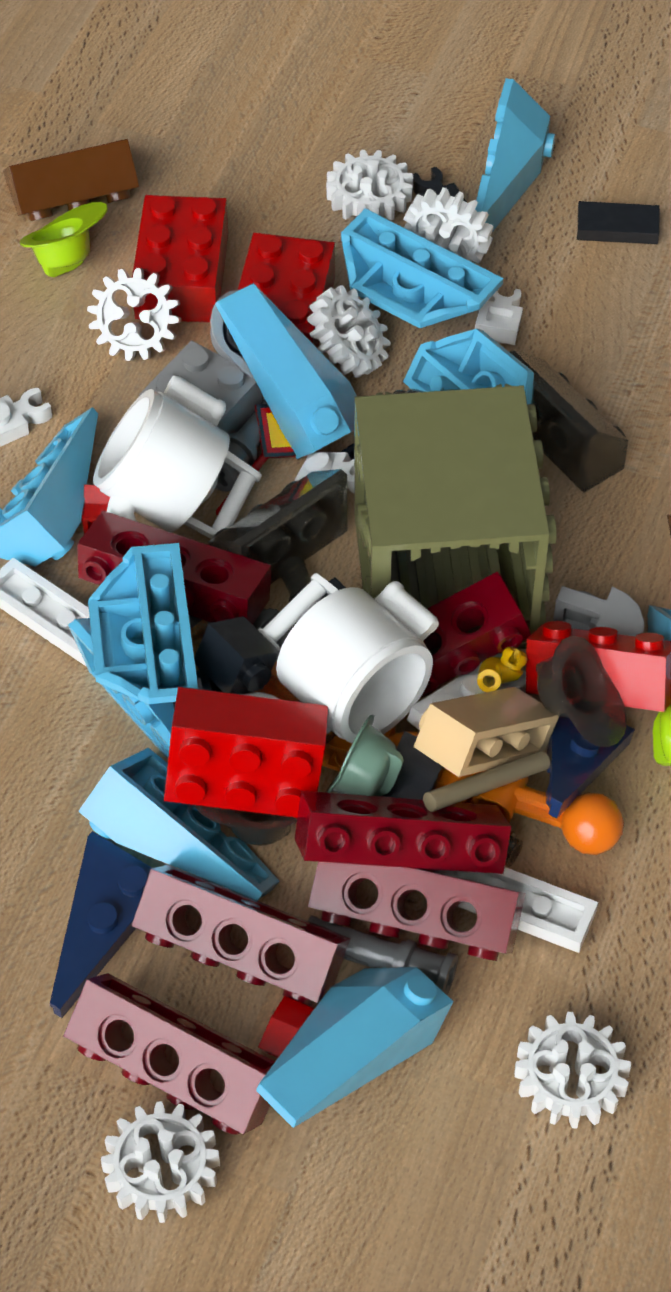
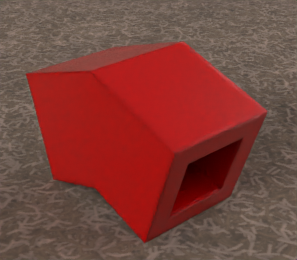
(94, 504)
(283, 1026)

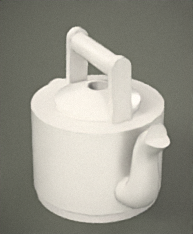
(170, 458)
(353, 653)

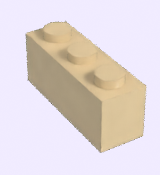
(484, 730)

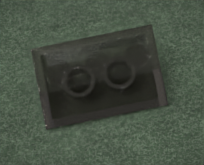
(572, 428)
(292, 523)

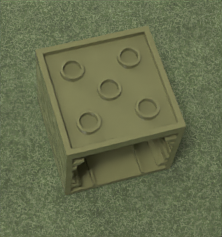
(452, 495)

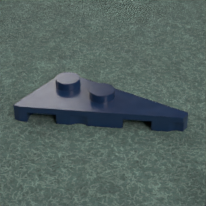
(576, 763)
(99, 918)

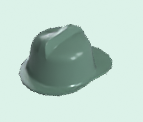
(369, 765)

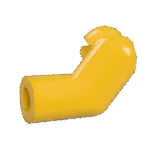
(501, 670)

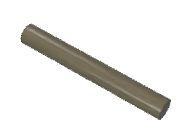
(486, 781)

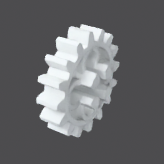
(382, 178)
(437, 218)
(109, 311)
(349, 331)
(593, 1089)
(134, 1151)

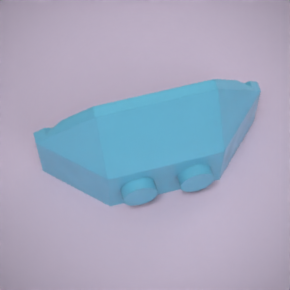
(411, 273)
(467, 362)
(143, 626)

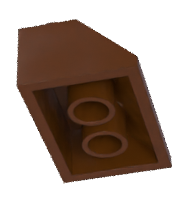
(72, 179)

